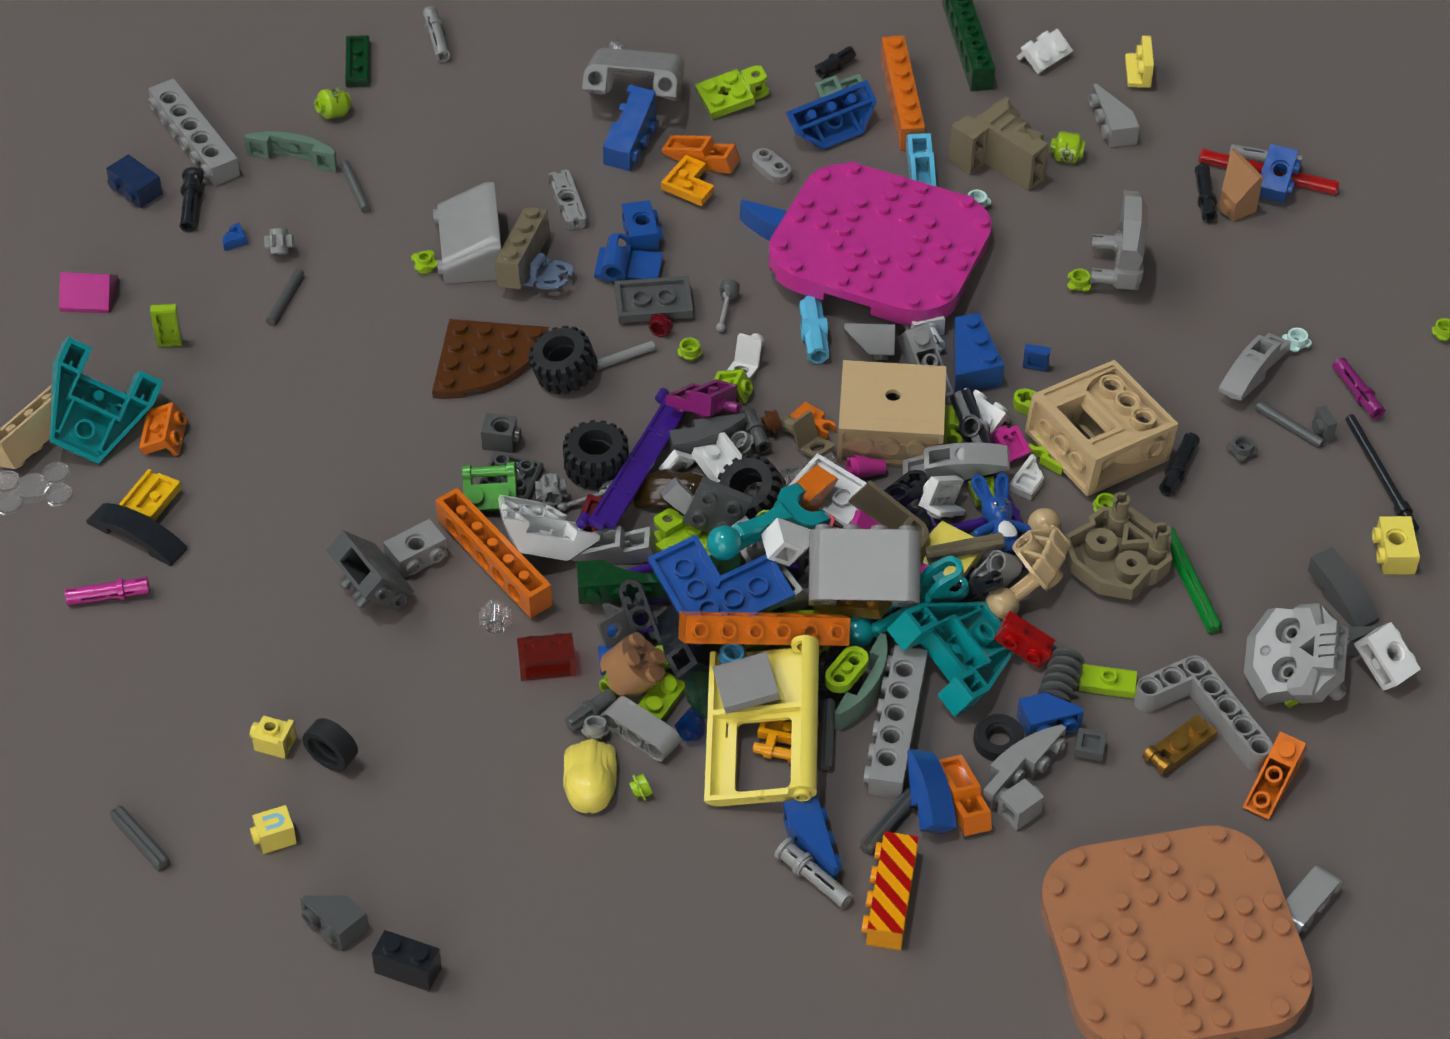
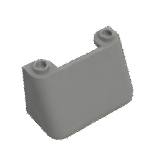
(469, 235)

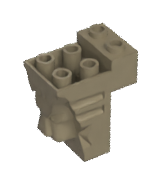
(1002, 142)

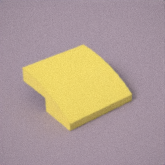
(947, 533)

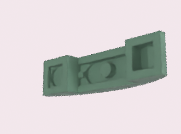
(292, 145)
(854, 706)

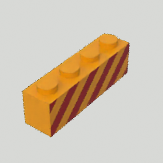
(891, 890)

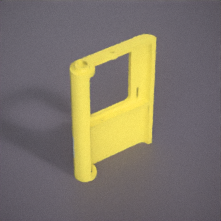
(797, 683)

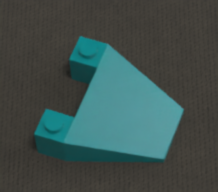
(89, 414)
(959, 643)

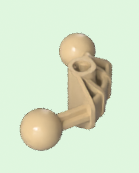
(1042, 553)

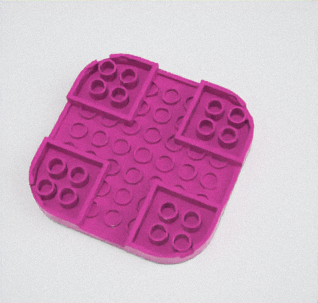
(880, 242)

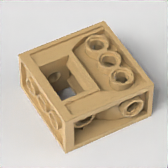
(1095, 433)

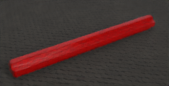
(1301, 179)

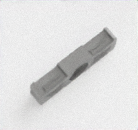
(572, 211)

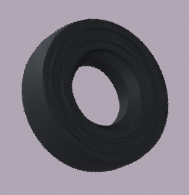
(992, 723)

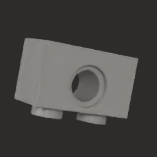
(416, 548)

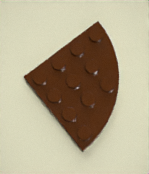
(482, 356)

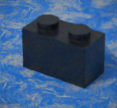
(406, 960)

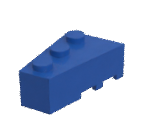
(975, 355)

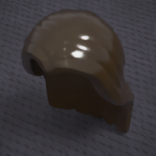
(649, 492)

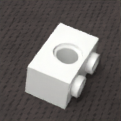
(1375, 650)

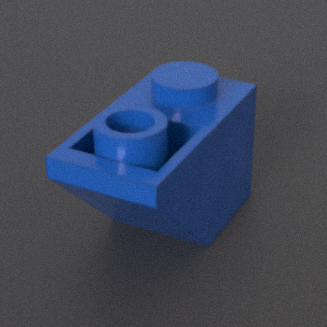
(1047, 711)

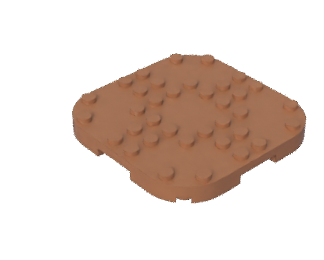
(1176, 938)

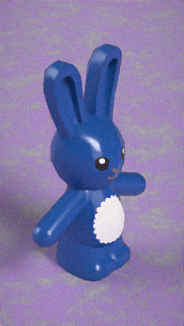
(997, 511)

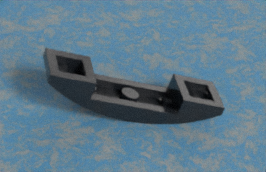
(139, 528)

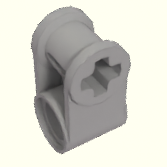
(1007, 564)

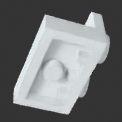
(715, 456)

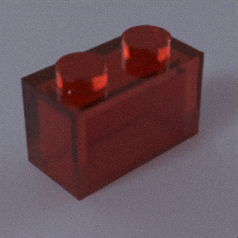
(546, 656)

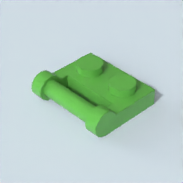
(486, 495)

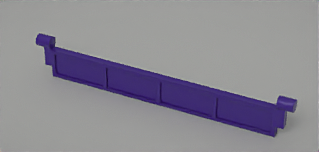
(635, 468)

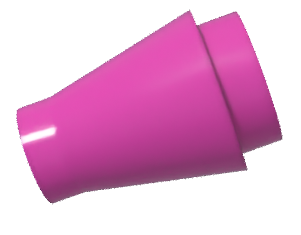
(865, 467)

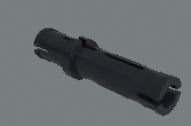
(1207, 199)
(1176, 470)

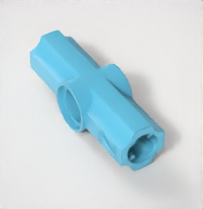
(814, 330)

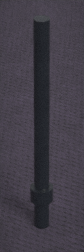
(1401, 507)

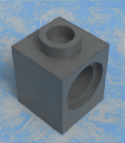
(500, 433)

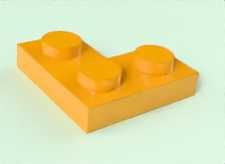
(685, 181)

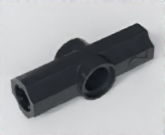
(969, 414)

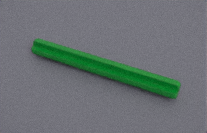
(1193, 585)

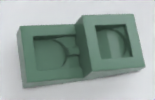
(833, 85)

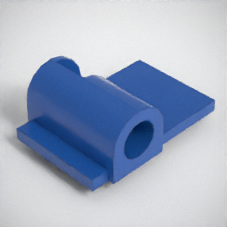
(623, 263)

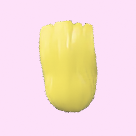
(590, 775)

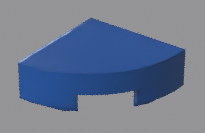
(234, 237)

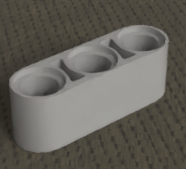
(641, 729)
(1312, 896)

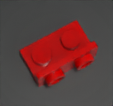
(1024, 639)

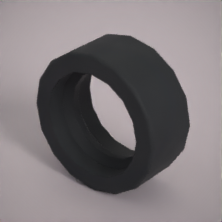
(330, 744)

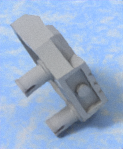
(1126, 244)
(1314, 655)

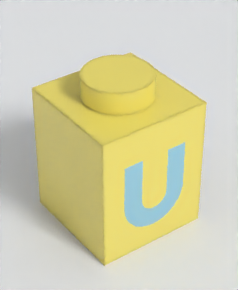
(273, 829)

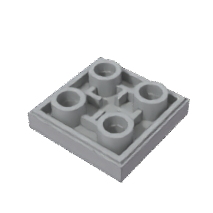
(746, 682)

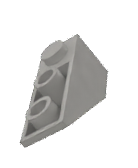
(1116, 120)
(920, 349)

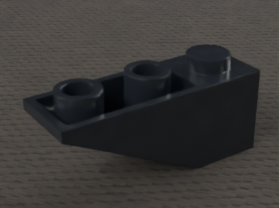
(682, 657)

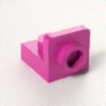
(1014, 440)

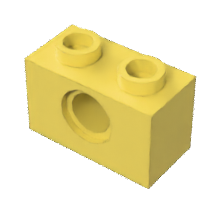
(1396, 545)

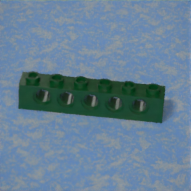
(970, 43)

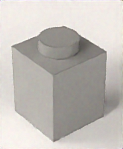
(1020, 804)

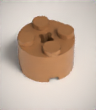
(633, 666)

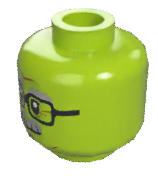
(332, 103)
(1067, 147)

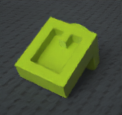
(740, 378)

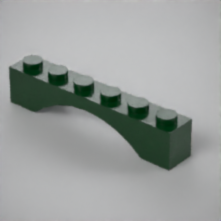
(601, 580)

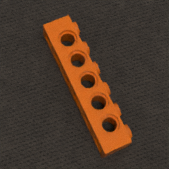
(494, 552)
(762, 628)

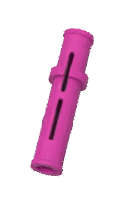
(113, 590)

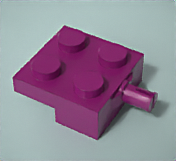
(705, 399)

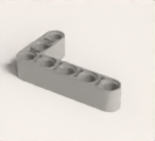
(1198, 679)

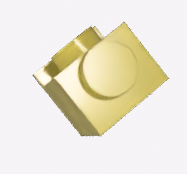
(273, 736)

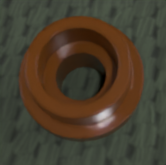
(772, 421)

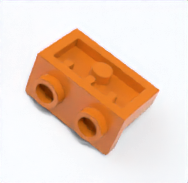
(163, 429)

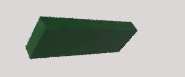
(357, 61)

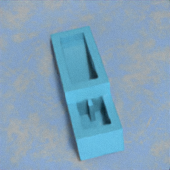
(920, 158)

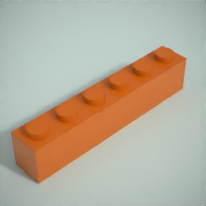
(901, 88)

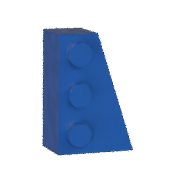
(633, 129)

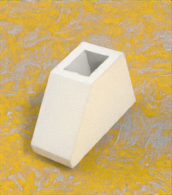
(785, 541)

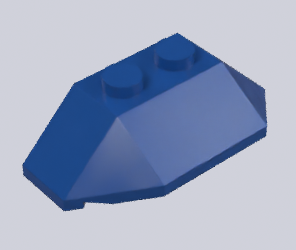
(834, 116)

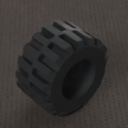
(563, 359)
(594, 439)
(749, 471)

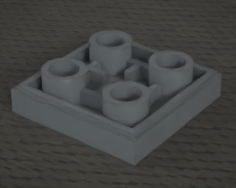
(527, 473)

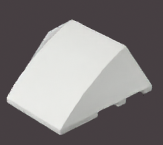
(542, 529)

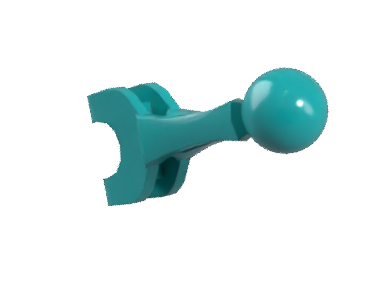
(727, 541)
(933, 589)

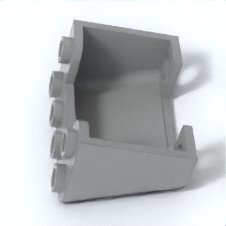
(665, 67)
(864, 565)

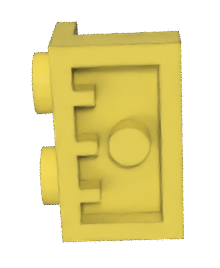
(1140, 64)

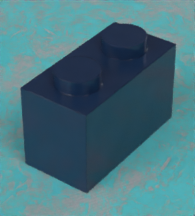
(134, 181)

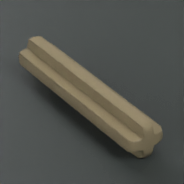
(965, 546)

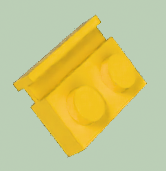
(152, 494)

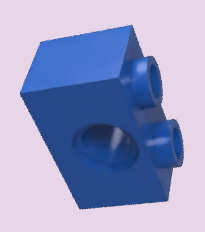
(1279, 159)
(641, 225)

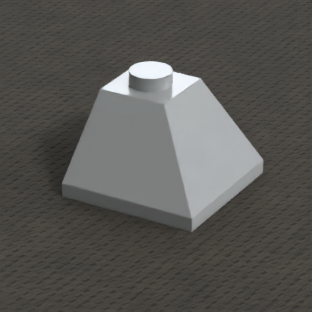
(873, 338)

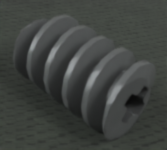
(1062, 674)

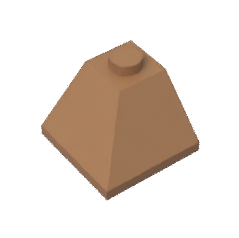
(1240, 188)

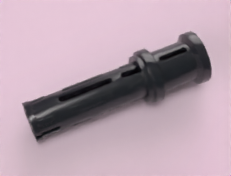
(191, 191)

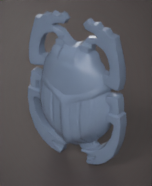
(547, 274)

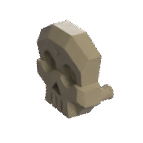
(1112, 543)

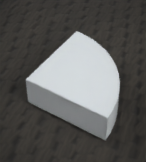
(677, 460)

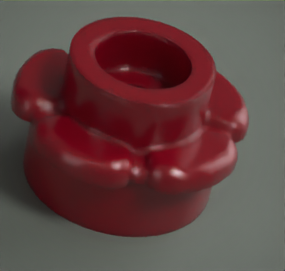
(660, 325)

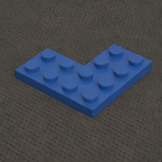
(697, 586)

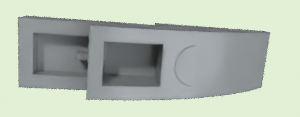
(1252, 365)
(960, 460)
(1023, 759)

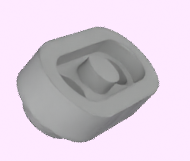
(771, 166)

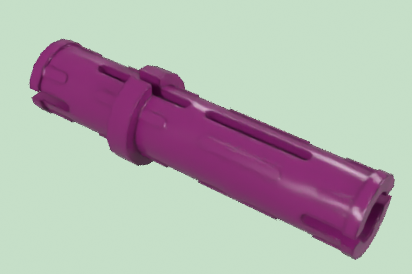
(1372, 406)

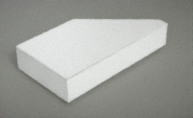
(1027, 479)

